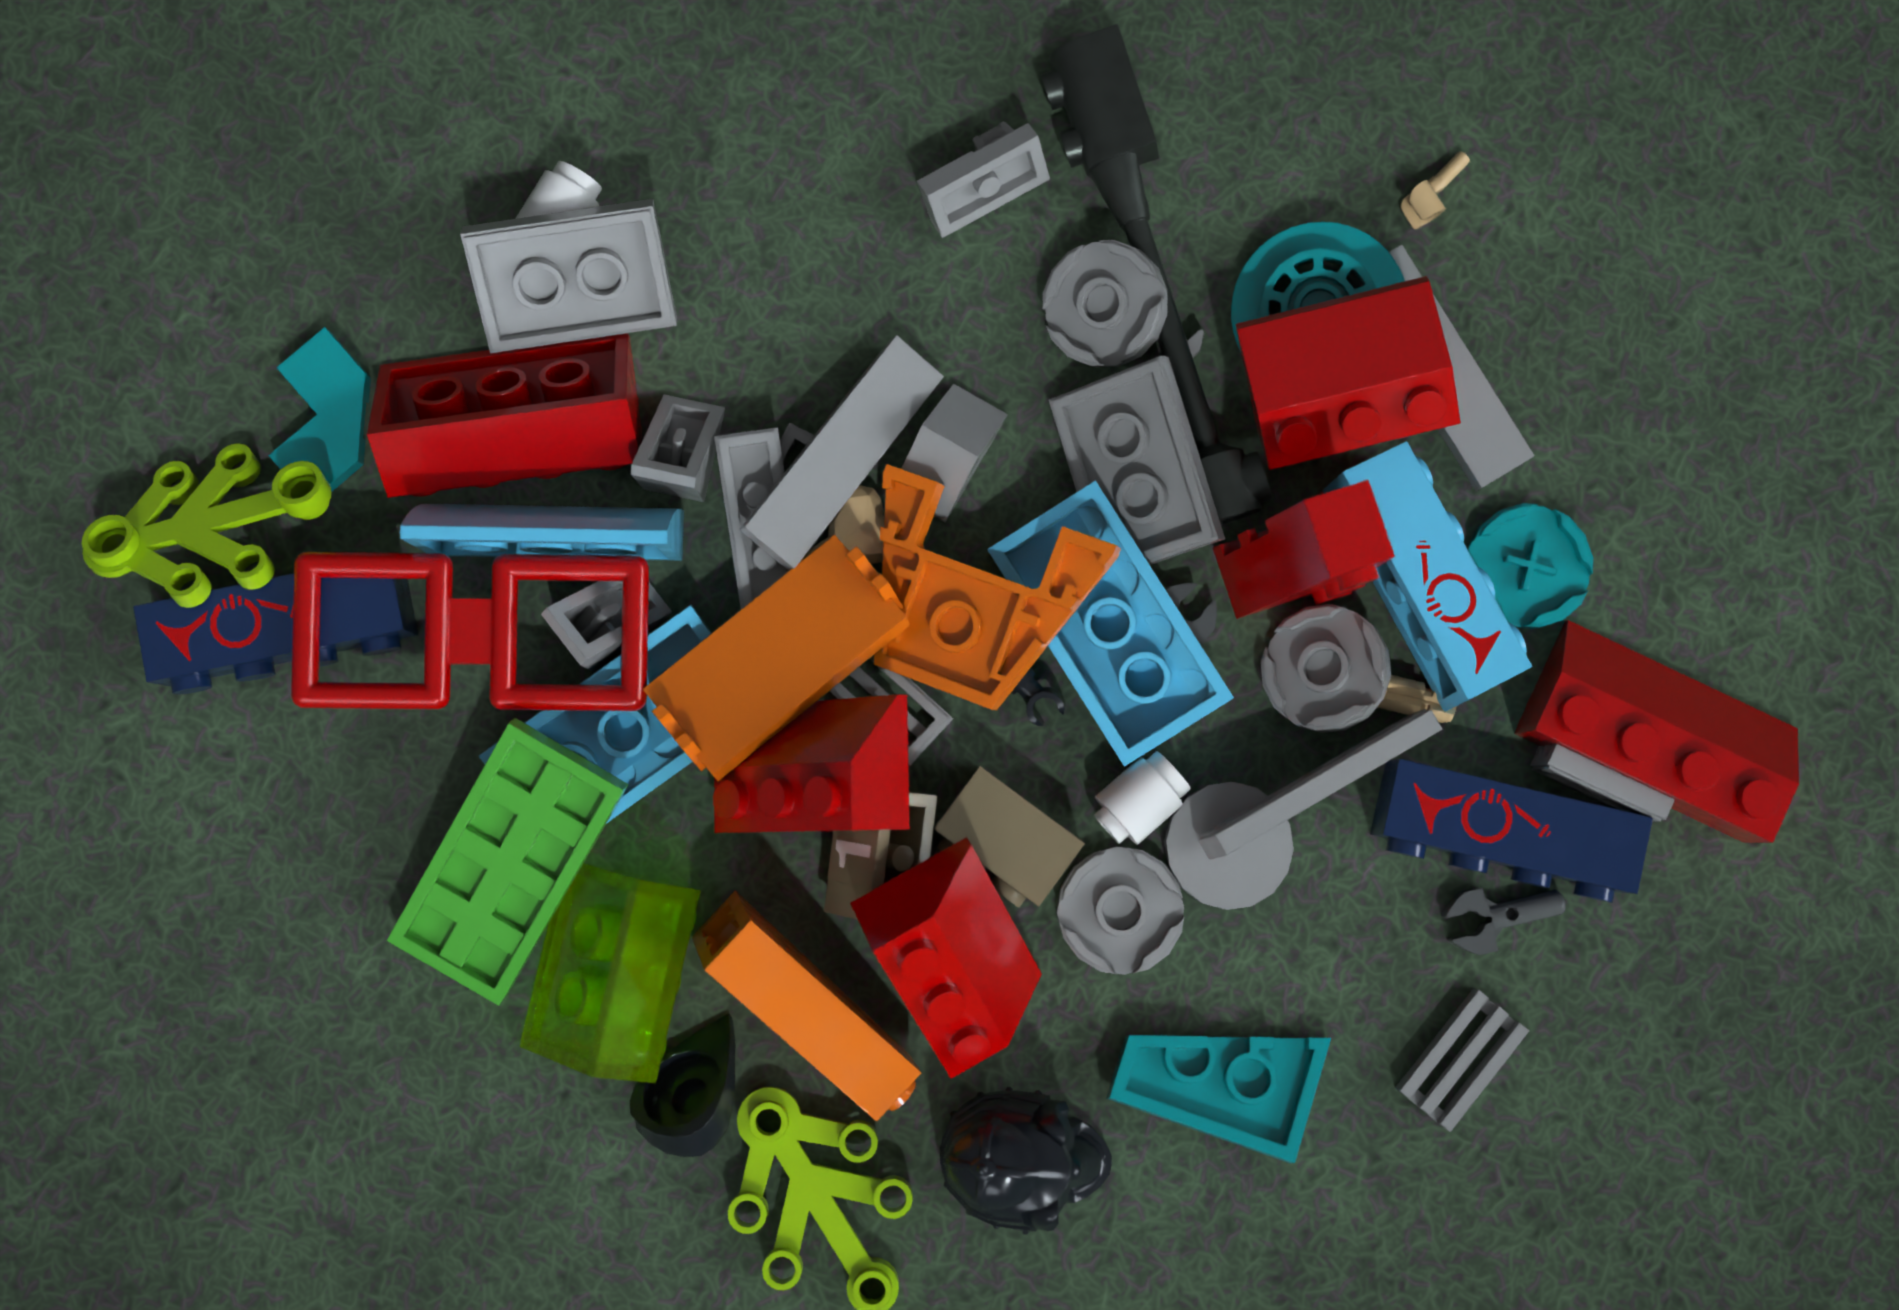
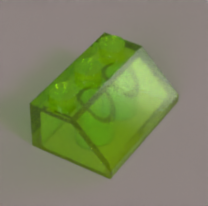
(611, 974)

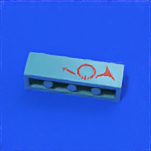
(1433, 584)

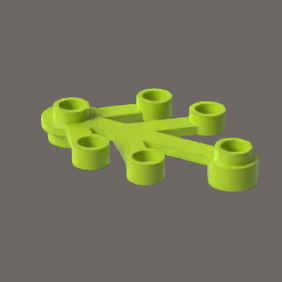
(128, 543)
(812, 1190)

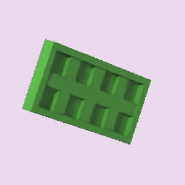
(507, 861)

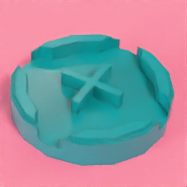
(1535, 563)

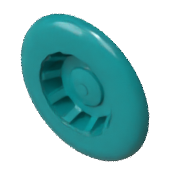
(1305, 244)

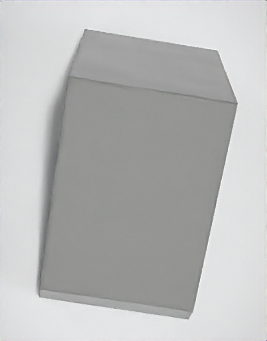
(954, 444)
(679, 448)
(592, 621)

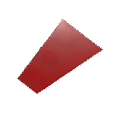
(1312, 549)

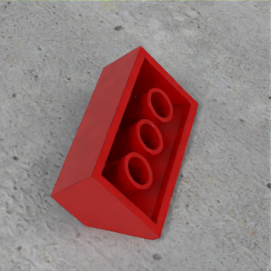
(505, 416)
(1666, 732)

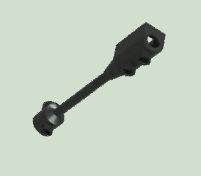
(1111, 140)

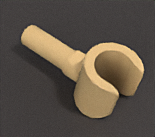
(1423, 202)

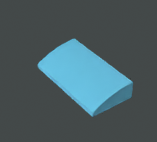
(545, 530)
(1127, 638)
(628, 742)

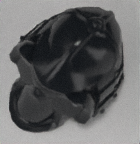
(1020, 1159)

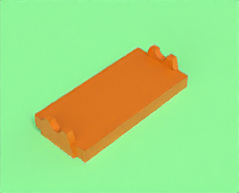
(776, 657)

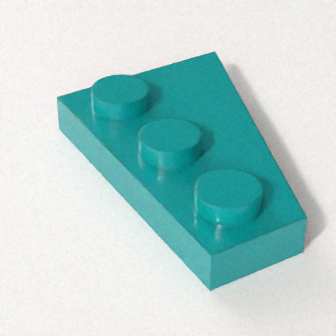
(1226, 1087)

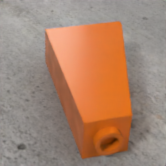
(804, 1007)

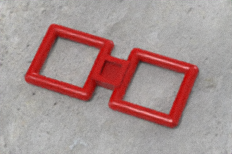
(469, 631)

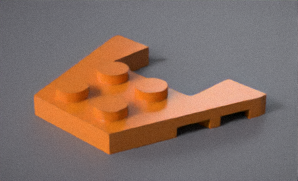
(967, 625)

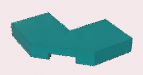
(338, 394)

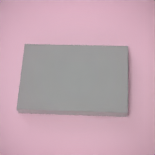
(570, 275)
(1143, 455)

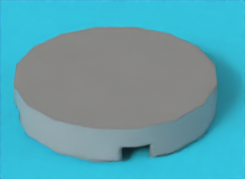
(1105, 303)
(1326, 668)
(1234, 879)
(1102, 895)

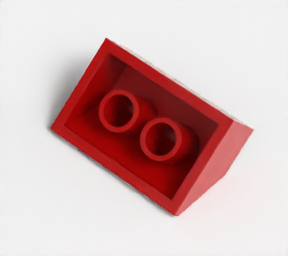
(1348, 373)
(825, 771)
(951, 955)

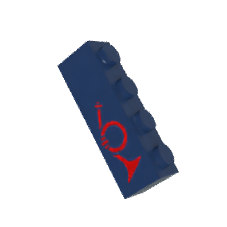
(253, 629)
(1510, 827)

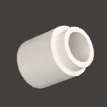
(561, 191)
(1141, 798)

